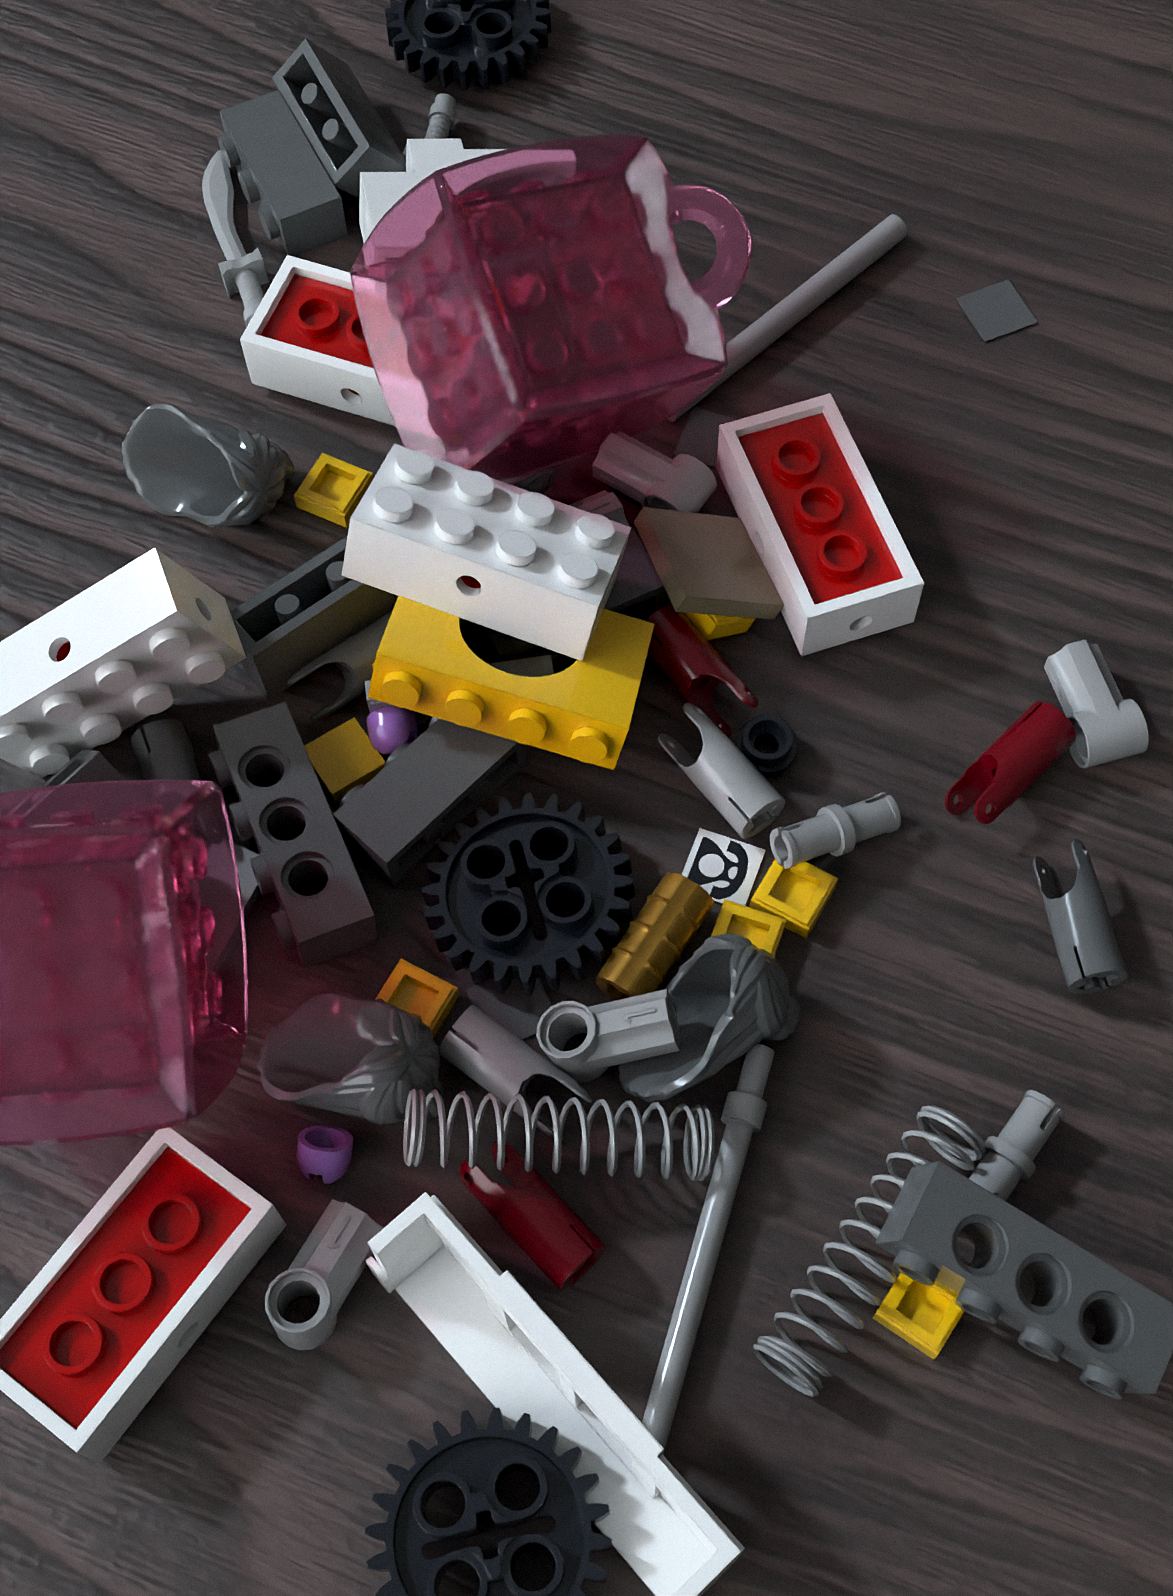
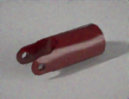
(693, 663)
(1012, 762)
(536, 1219)

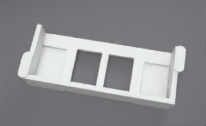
(534, 1369)

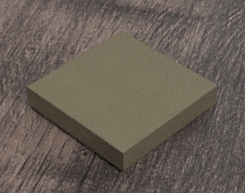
(708, 564)

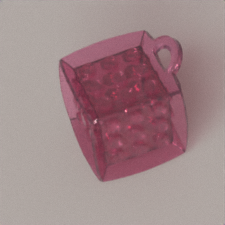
(544, 302)
(117, 958)

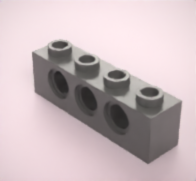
(270, 747)
(1131, 1321)

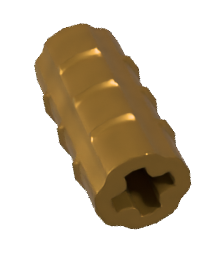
(655, 938)

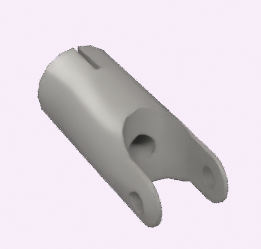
(726, 777)
(500, 1060)

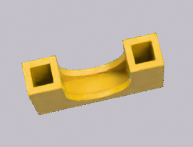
(570, 713)

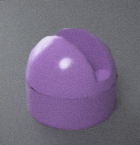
(391, 728)
(324, 1152)

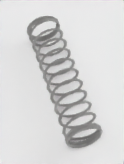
(696, 1159)
(776, 1352)

